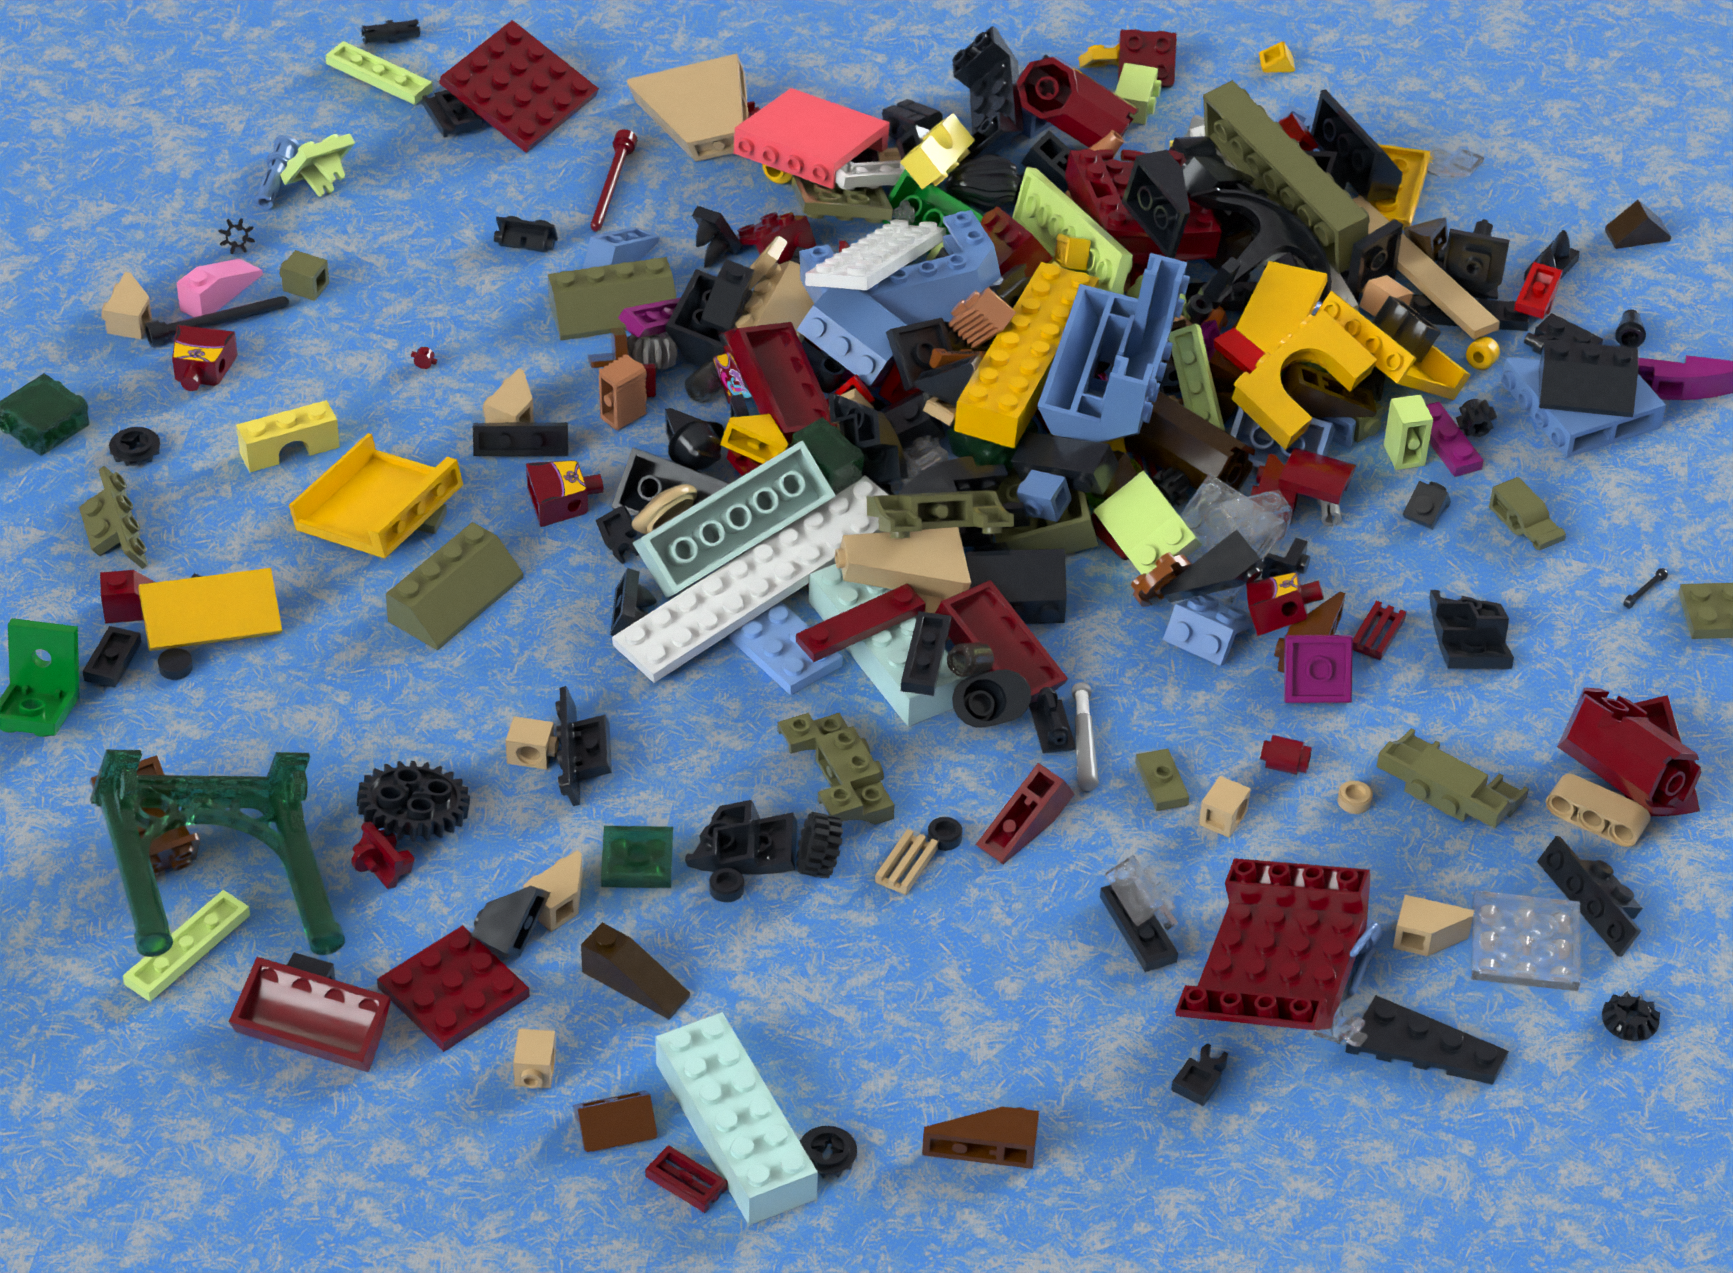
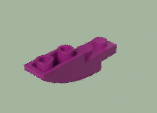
(1688, 380)

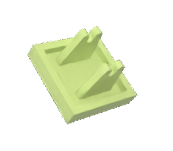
(319, 163)

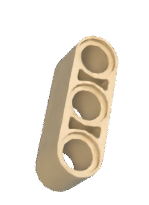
(1598, 810)

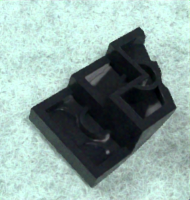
(873, 435)
(1471, 632)
(746, 842)

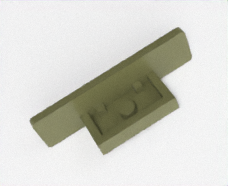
(111, 521)

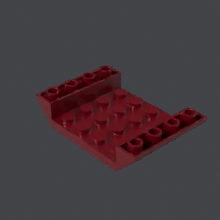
(1282, 945)

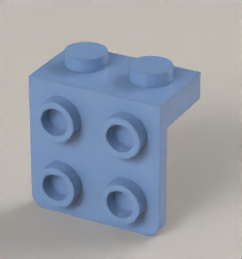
(1206, 627)

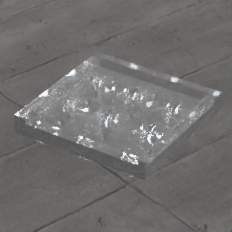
(1219, 511)
(1526, 940)

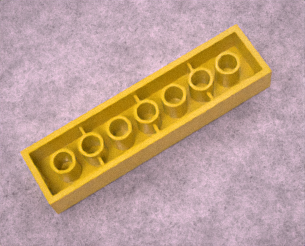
(1017, 364)

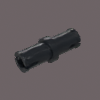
(390, 31)

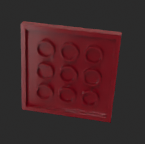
(518, 86)

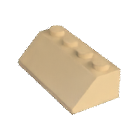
(777, 299)

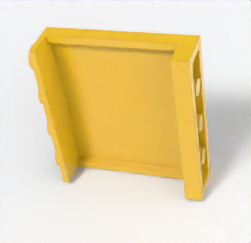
(1435, 373)
(373, 498)

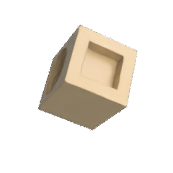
(531, 743)
(1224, 806)
(534, 1058)

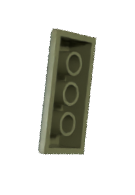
(592, 298)
(453, 586)

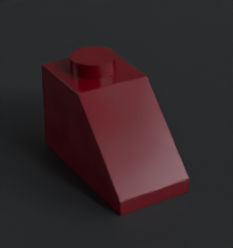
(121, 595)

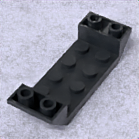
(995, 102)

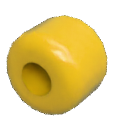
(1482, 353)

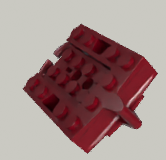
(1098, 188)

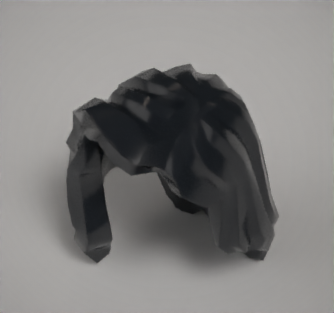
(983, 182)

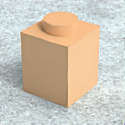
(1377, 292)

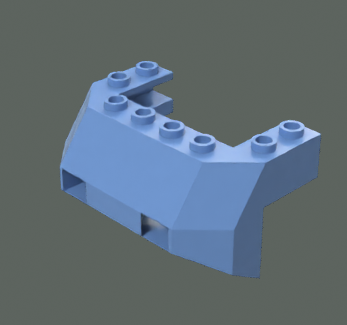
(929, 287)
(1118, 332)

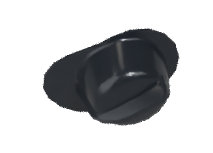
(697, 444)
(991, 698)

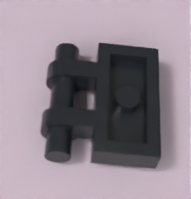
(1559, 329)

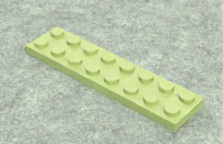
(1050, 212)

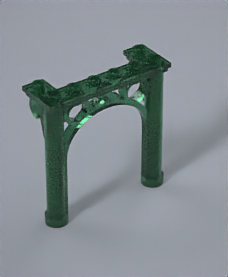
(205, 802)

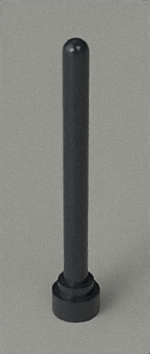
(158, 331)

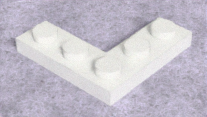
(869, 174)

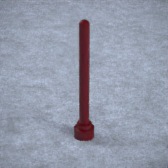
(623, 144)

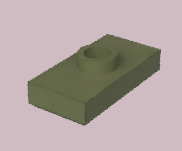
(1162, 779)

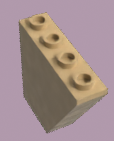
(696, 104)

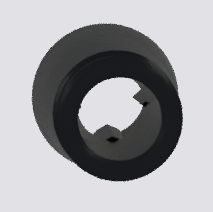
(1630, 330)

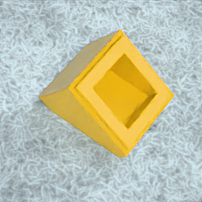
(1277, 59)

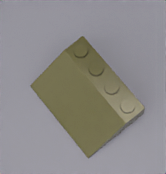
(1071, 532)

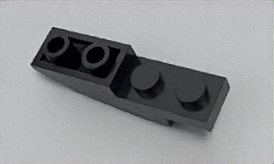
(957, 476)

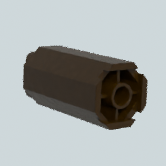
(1191, 444)

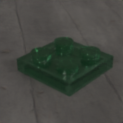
(637, 856)

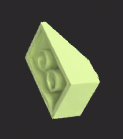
(1145, 524)

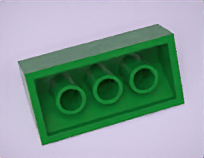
(929, 203)

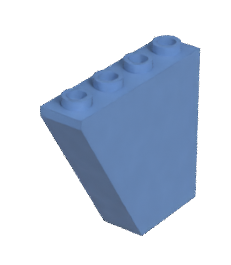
(1580, 431)

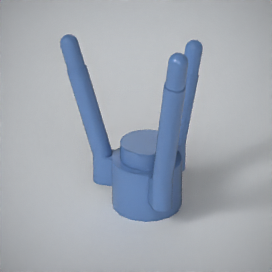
(1365, 946)

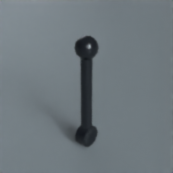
(1661, 574)

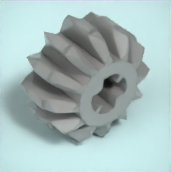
(653, 349)

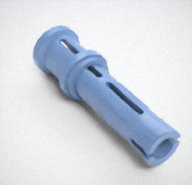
(284, 149)

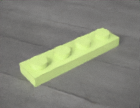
(379, 72)
(1195, 373)
(189, 945)

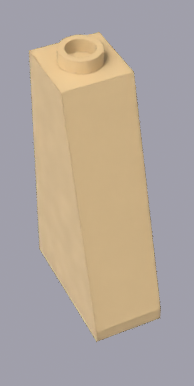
(927, 561)

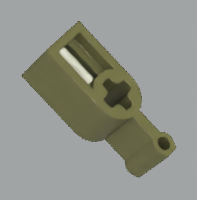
(1525, 513)

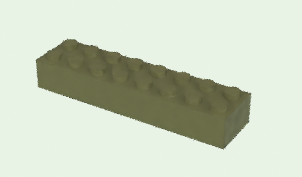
(1284, 171)

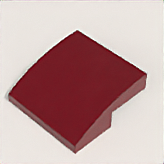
(1316, 475)

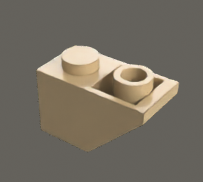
(127, 309)
(511, 401)
(565, 885)
(1430, 926)

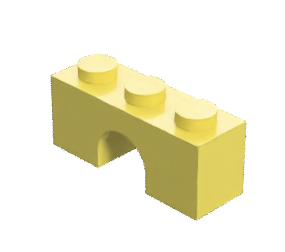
(939, 152)
(265, 437)

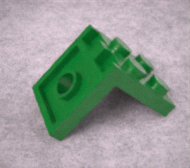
(40, 690)

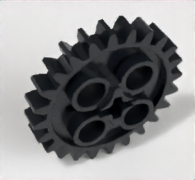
(413, 800)

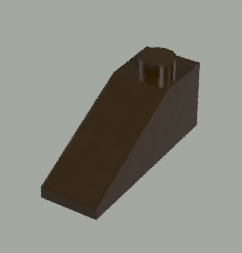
(1324, 395)
(630, 970)

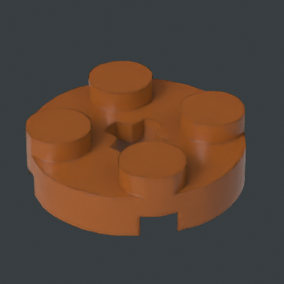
(1149, 585)

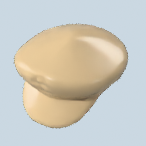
(664, 508)

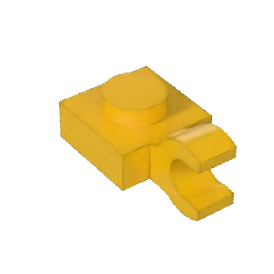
(1099, 57)

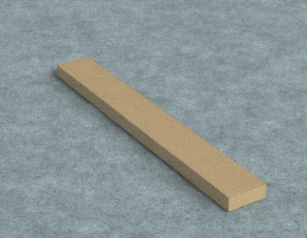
(1436, 282)

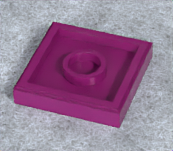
(1318, 668)

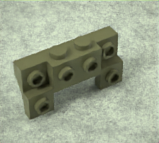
(923, 511)
(845, 763)
(1449, 782)

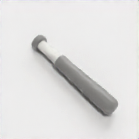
(1085, 746)

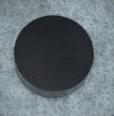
(175, 663)
(945, 831)
(726, 885)

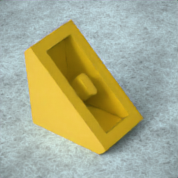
(754, 437)

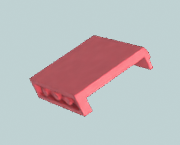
(808, 136)

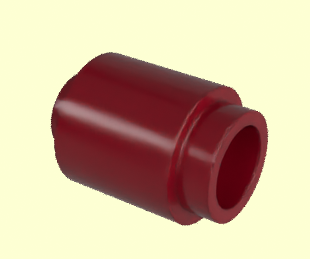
(1286, 755)

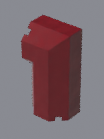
(1073, 101)
(1630, 751)

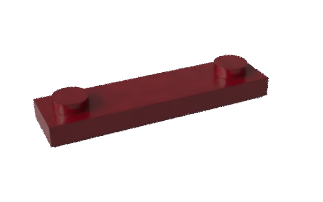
(860, 622)

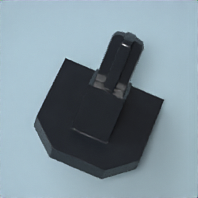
(1476, 258)

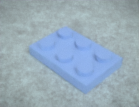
(773, 647)

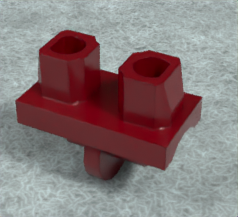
(379, 856)

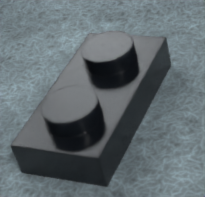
(112, 656)

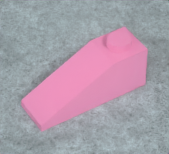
(214, 285)

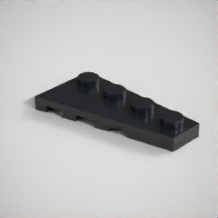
(1427, 1043)

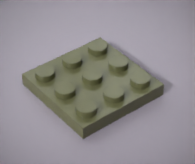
(844, 204)

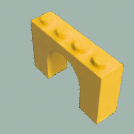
(1319, 342)

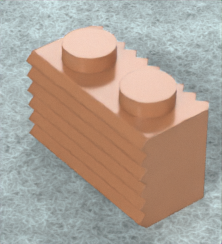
(980, 317)
(622, 392)

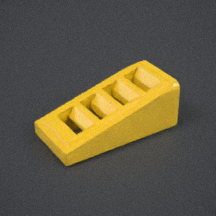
(1072, 252)

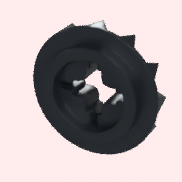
(129, 438)
(1637, 1029)
(842, 1145)

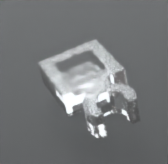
(1343, 1028)

